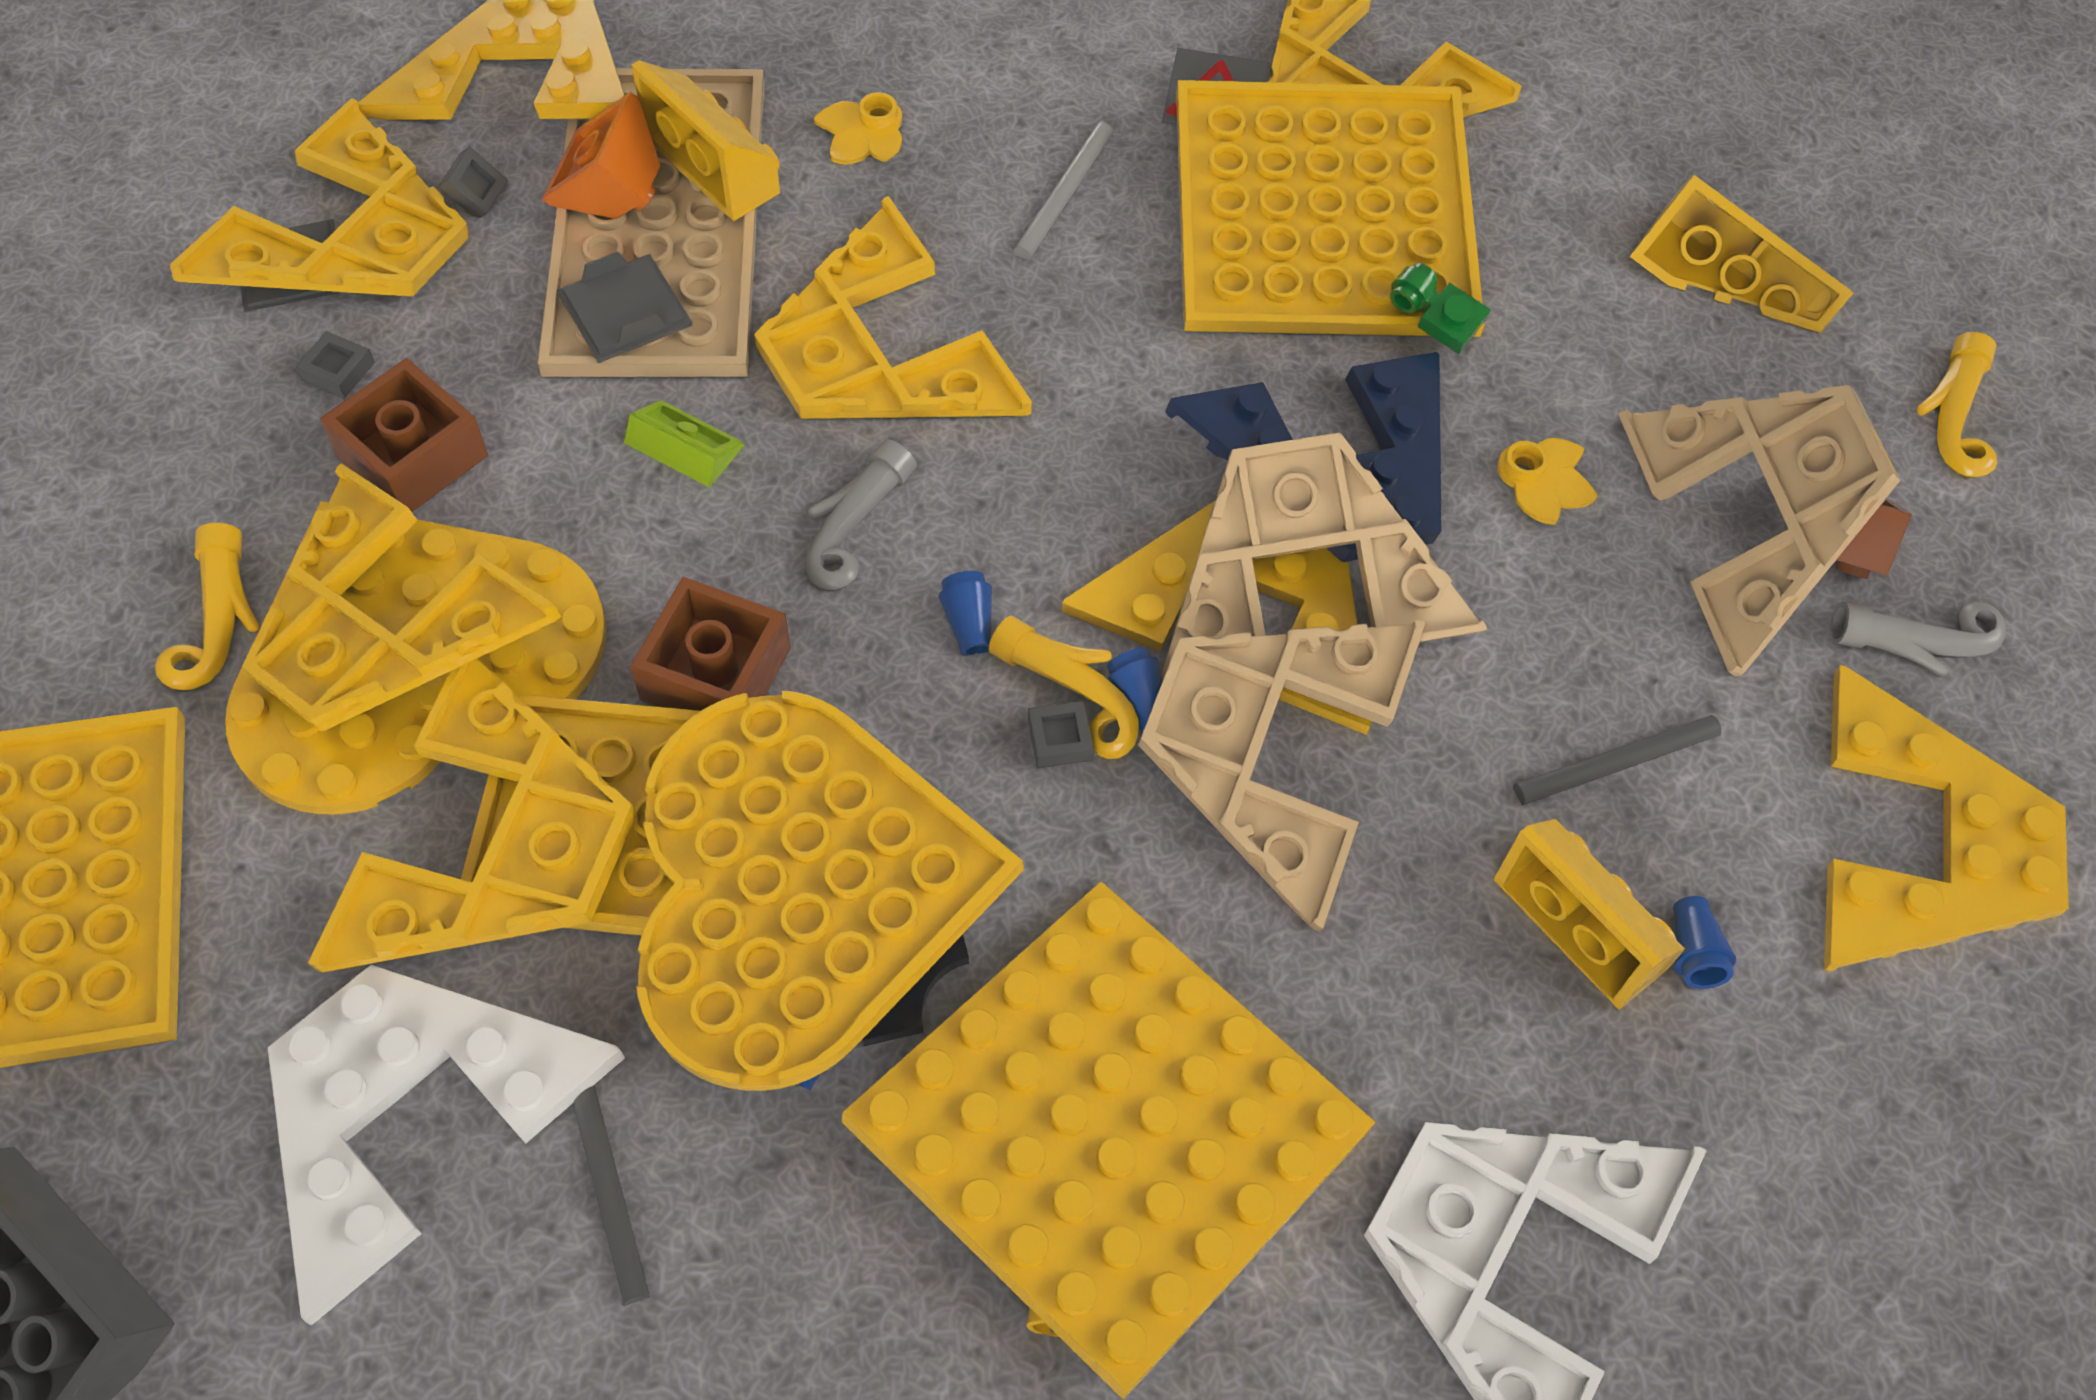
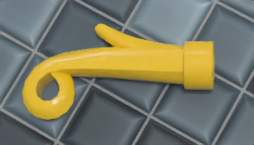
(1968, 361)
(219, 553)
(1067, 666)

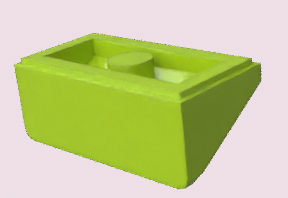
(681, 441)

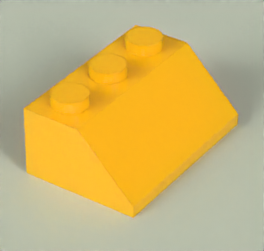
(706, 141)
(1587, 911)

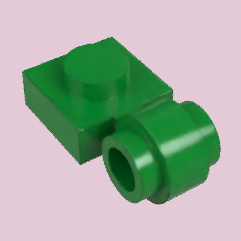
(1448, 316)

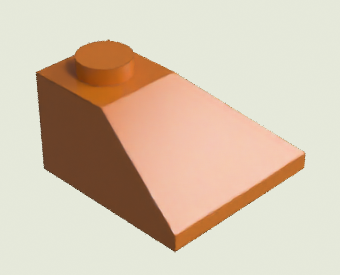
(607, 164)

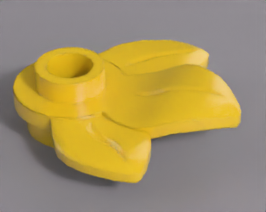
(863, 128)
(1551, 479)

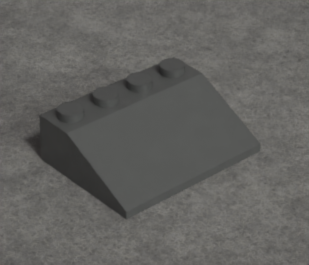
(67, 1306)

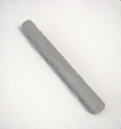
(1063, 191)

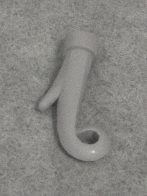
(848, 507)
(1919, 640)

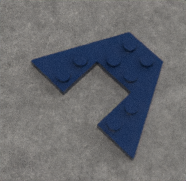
(1398, 403)

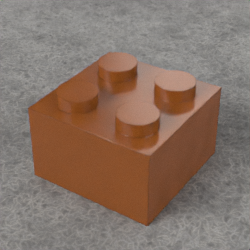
(405, 435)
(709, 649)

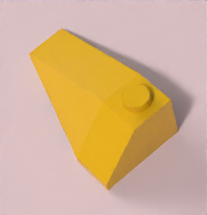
(1724, 250)

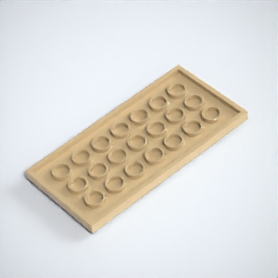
(692, 243)

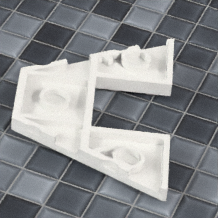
(360, 1059)
(1459, 1212)

